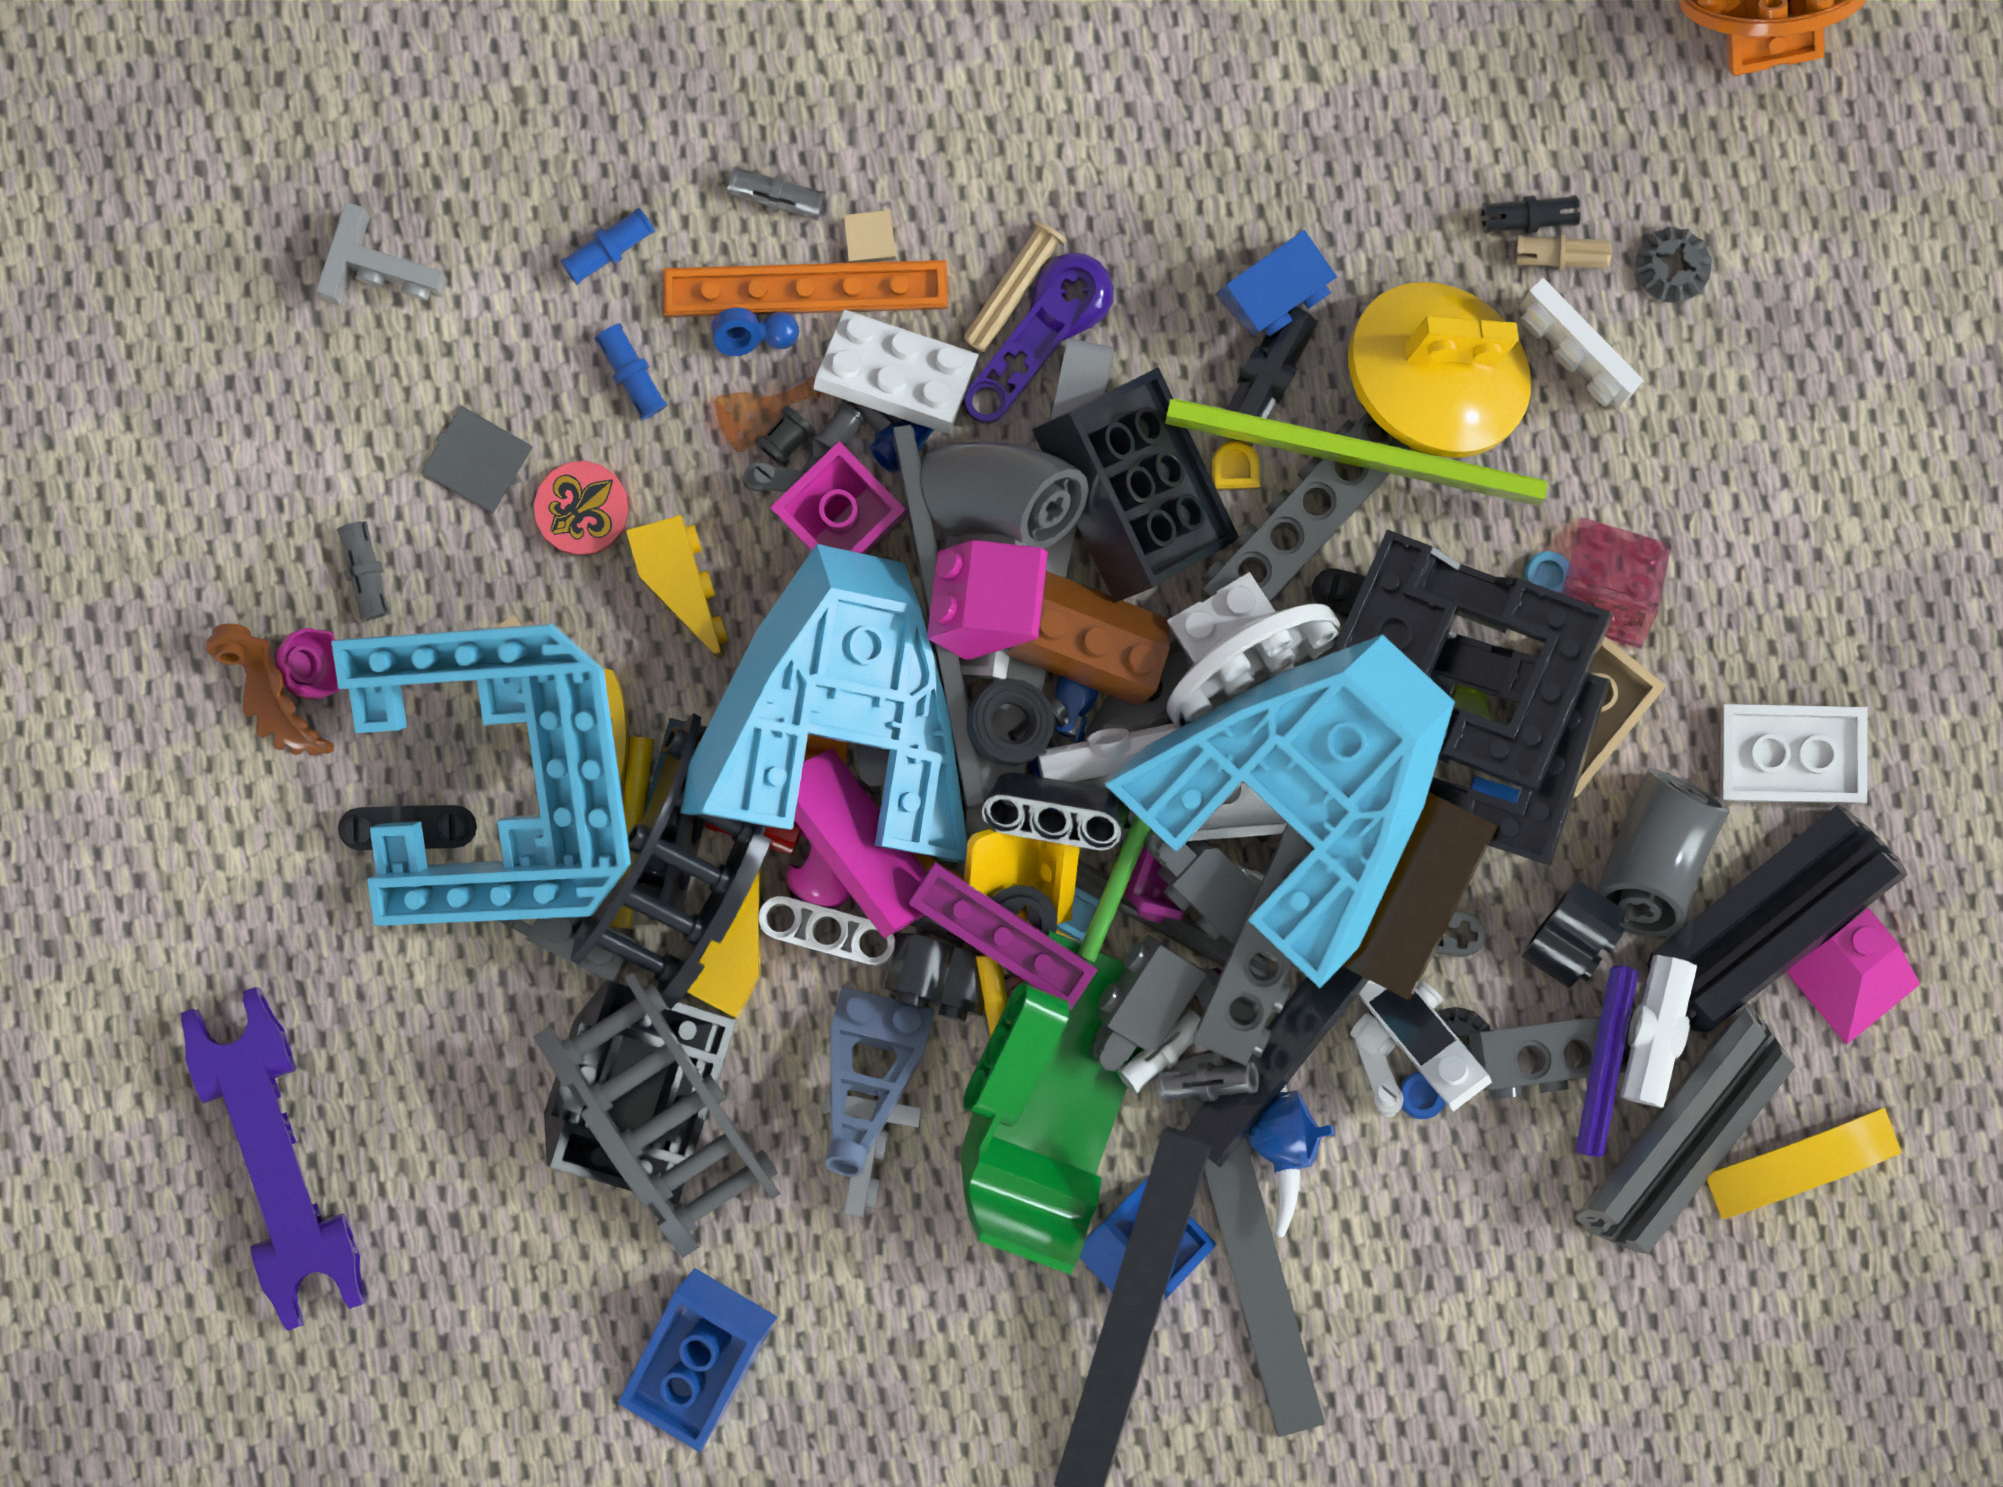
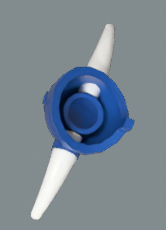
(1289, 1141)

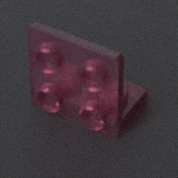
(1619, 575)

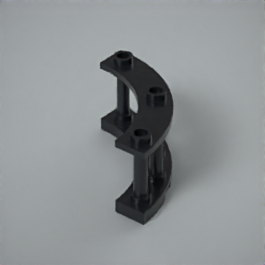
(727, 882)

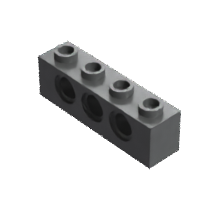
(1499, 1051)

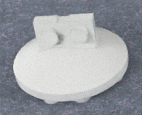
(1240, 643)

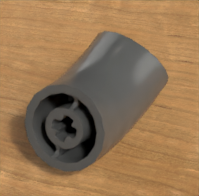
(1003, 491)
(1661, 853)

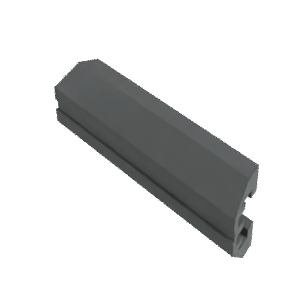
(1689, 1135)

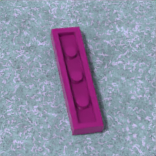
(1001, 934)

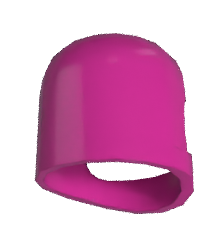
(816, 881)

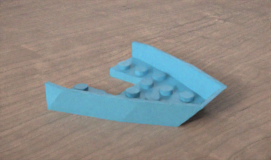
(841, 663)
(1339, 756)

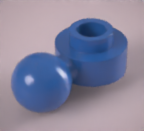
(739, 332)

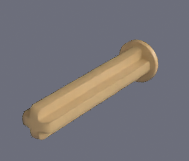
(1013, 286)

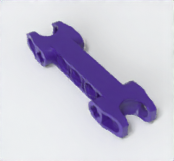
(246, 1079)

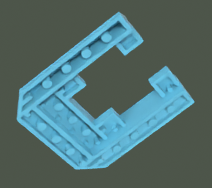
(551, 860)

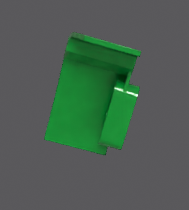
(1041, 1122)

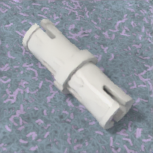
(1150, 1063)

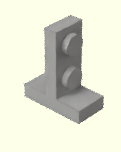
(371, 265)
(862, 1188)

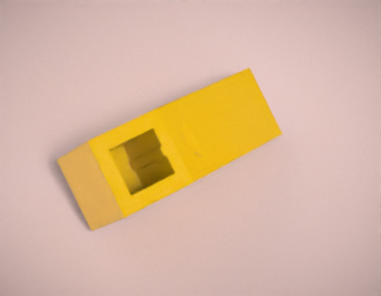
(669, 569)
(736, 962)

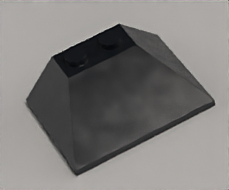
(569, 1139)

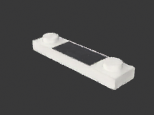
(1427, 1043)

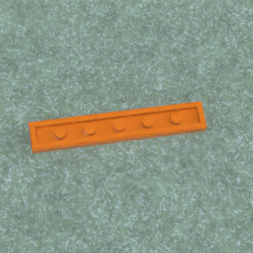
(806, 288)

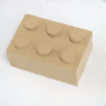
(1627, 699)

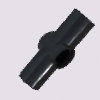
(1272, 367)

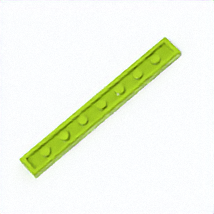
(1356, 452)

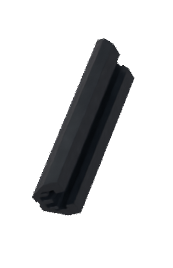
(1781, 914)

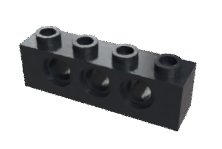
(681, 830)

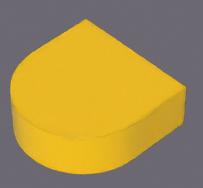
(1235, 467)

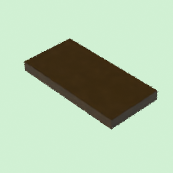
(1421, 896)

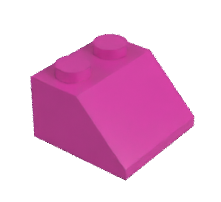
(839, 505)
(986, 597)

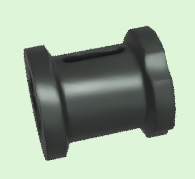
(785, 436)

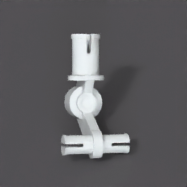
(1373, 1047)

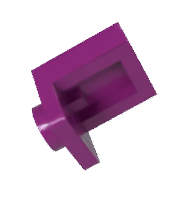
(1147, 888)

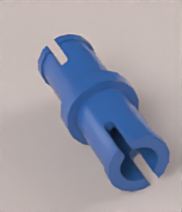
(607, 246)
(631, 371)

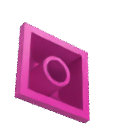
(1855, 975)

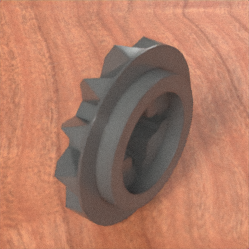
(1653, 272)

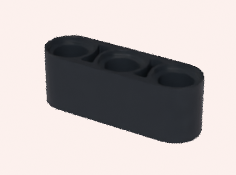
(1035, 820)

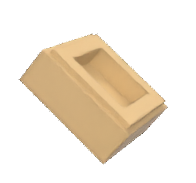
(869, 236)

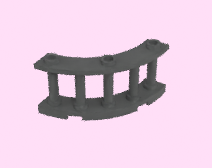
(627, 1146)

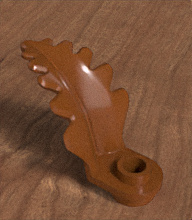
(263, 690)

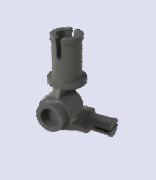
(840, 428)

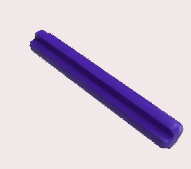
(1606, 1061)

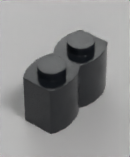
(1574, 934)
(935, 974)

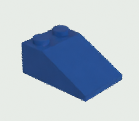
(696, 1359)

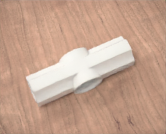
(1098, 757)
(1658, 1031)

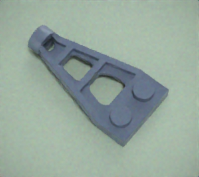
(882, 1025)

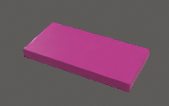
(843, 829)

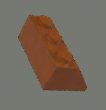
(1097, 641)

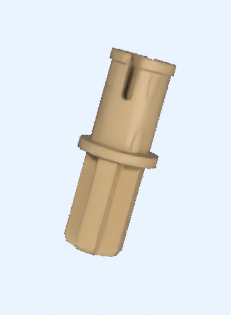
(1563, 252)

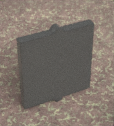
(477, 459)

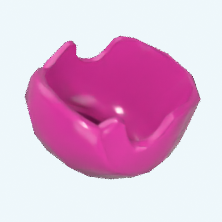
(308, 663)

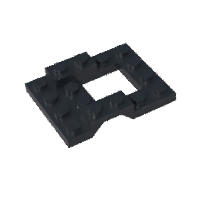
(1413, 602)
(1538, 818)

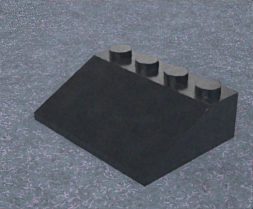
(1149, 490)

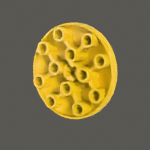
(1439, 369)

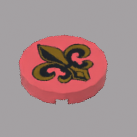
(581, 508)

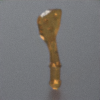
(765, 408)

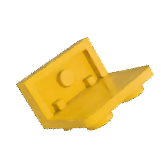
(1002, 859)

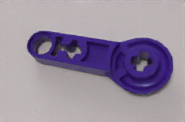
(1046, 326)

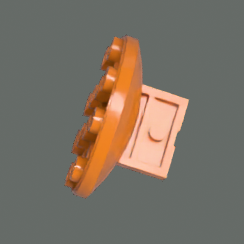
(1769, 30)

